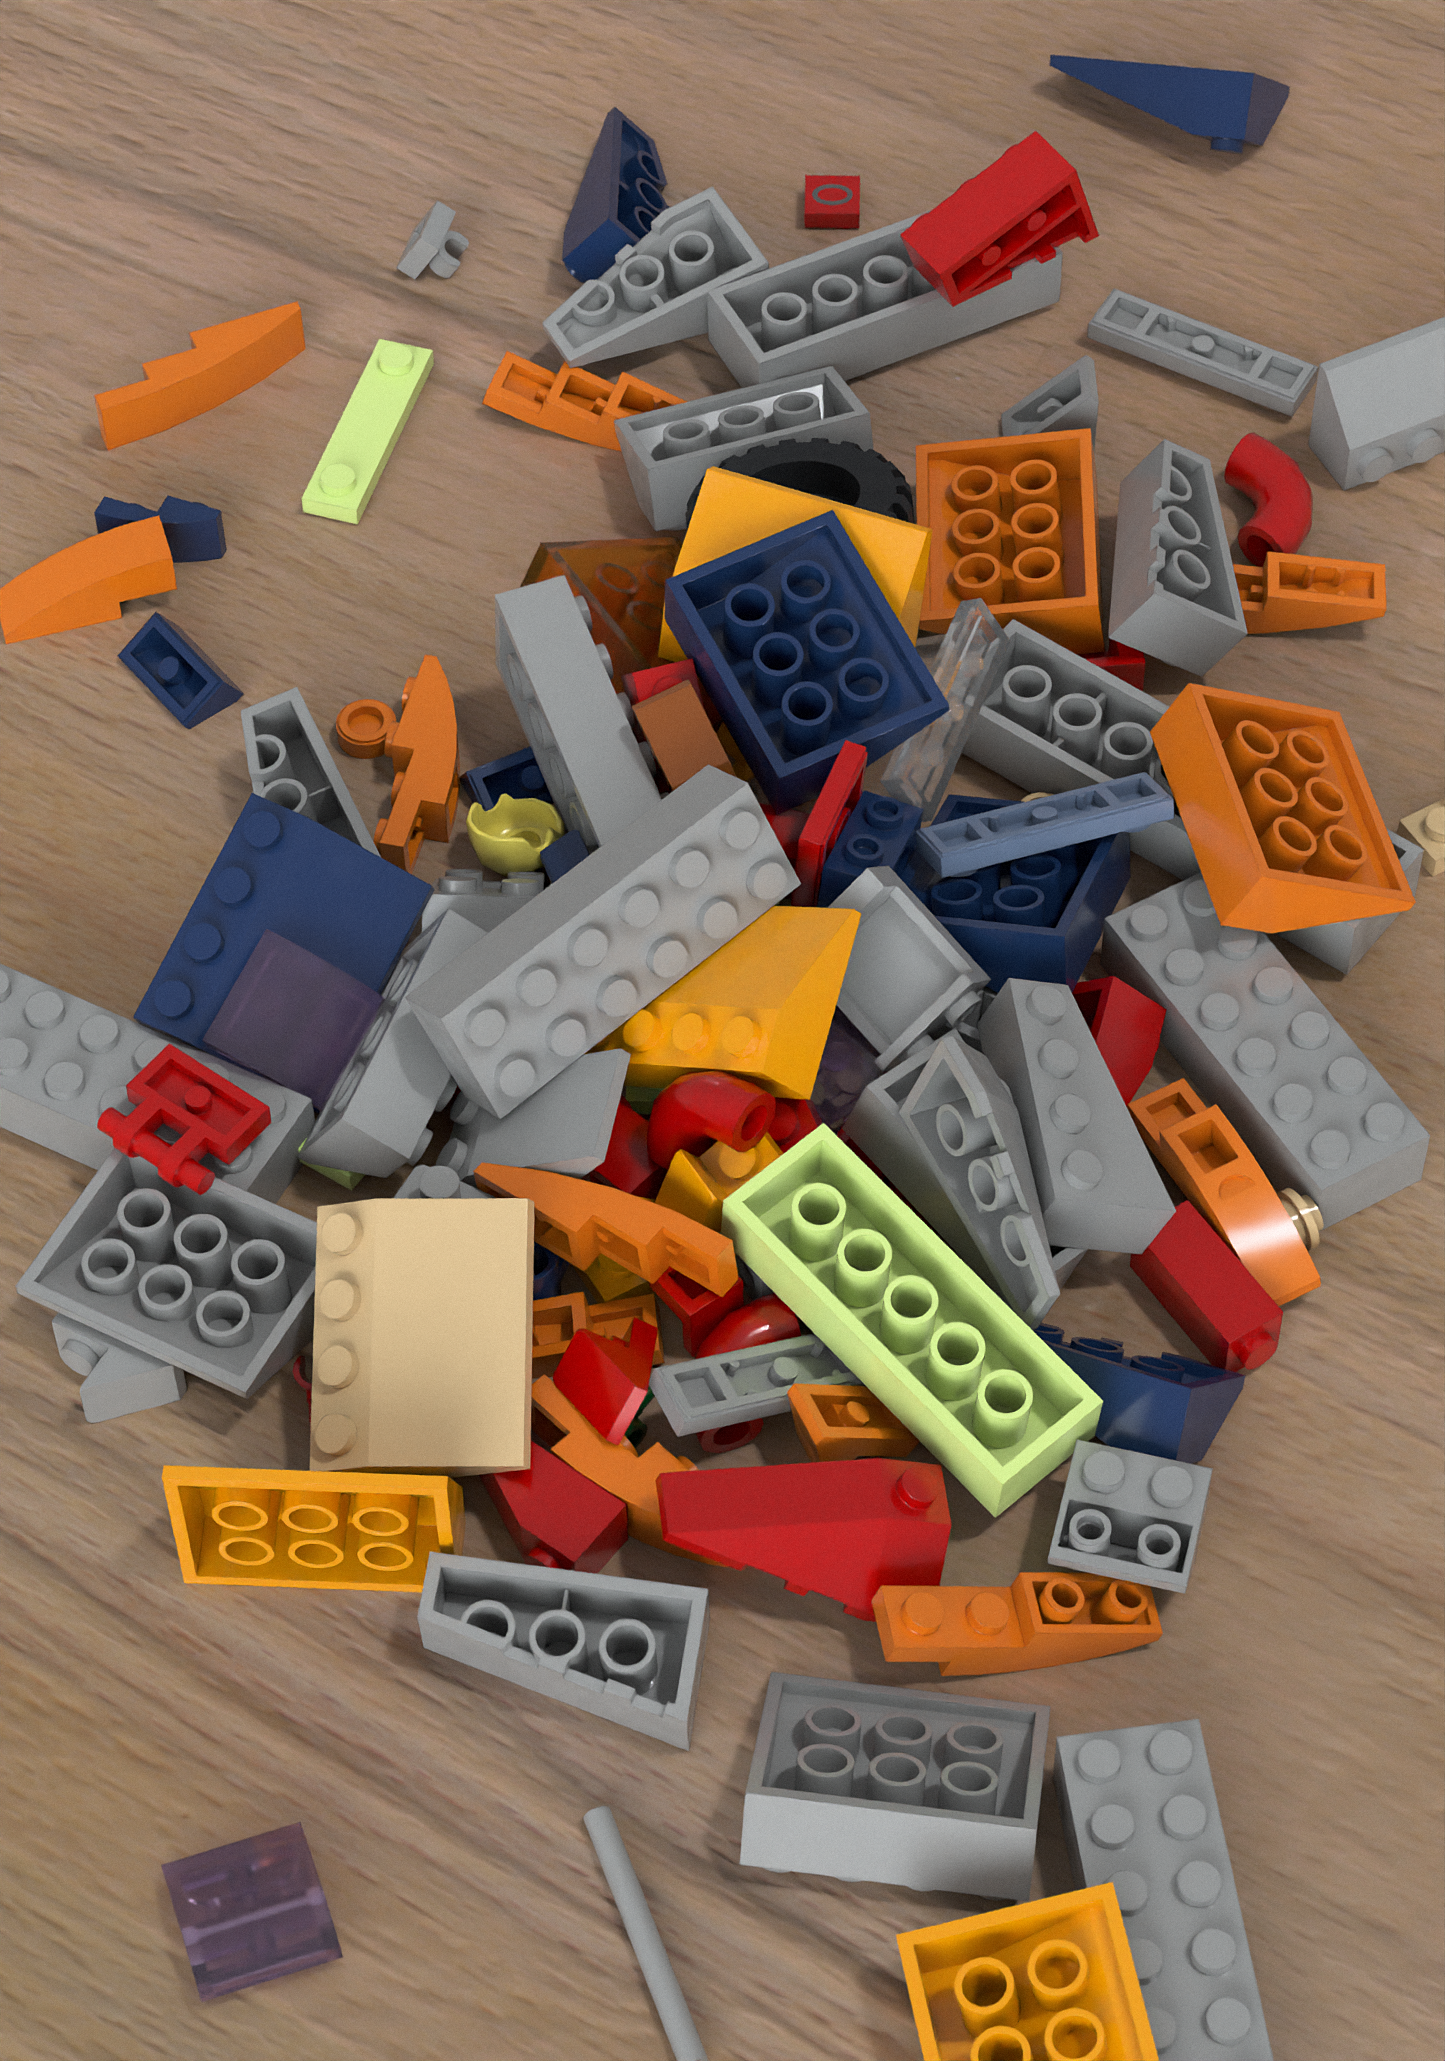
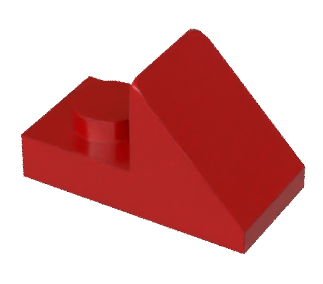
(608, 1376)

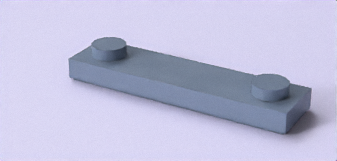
(1044, 824)

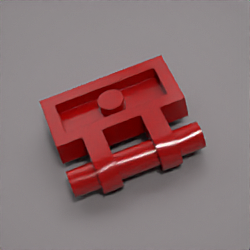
(196, 1104)

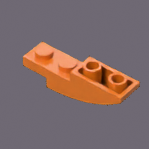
(424, 768)
(1226, 1187)
(609, 1465)
(1016, 1628)

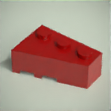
(999, 221)

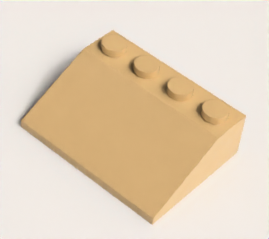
(423, 1336)

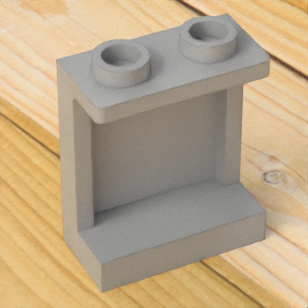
(903, 969)

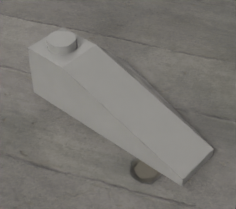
(657, 285)

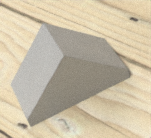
(1060, 404)

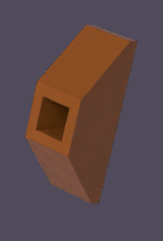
(680, 734)

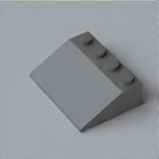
(183, 1275)
(896, 1786)

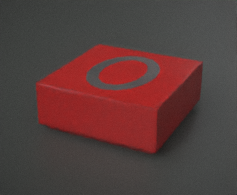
(832, 201)

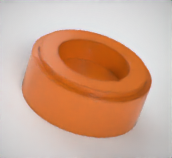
(364, 728)

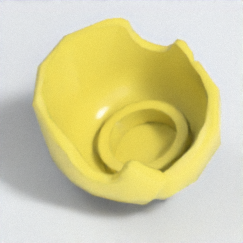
(513, 833)

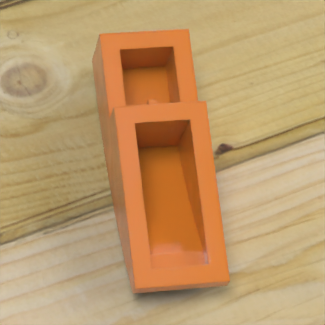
(88, 581)

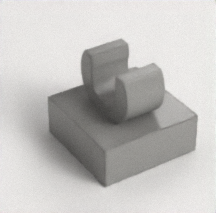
(432, 243)

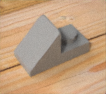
(118, 1374)

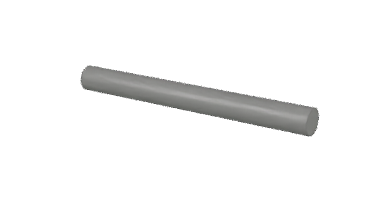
(644, 1935)

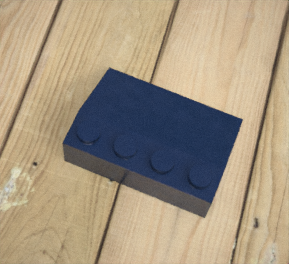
(801, 656)
(297, 882)
(1029, 913)

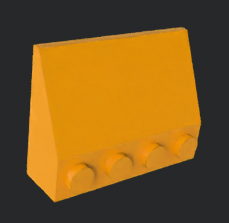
(743, 510)
(749, 1007)
(311, 1527)
(1029, 1984)

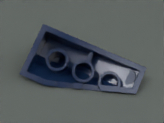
(1207, 103)
(615, 198)
(1150, 1403)

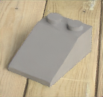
(554, 1130)

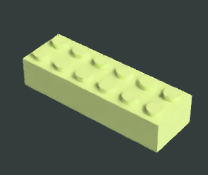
(910, 1319)

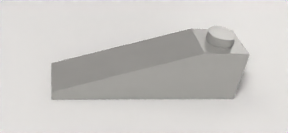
(980, 1157)

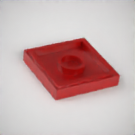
(828, 820)

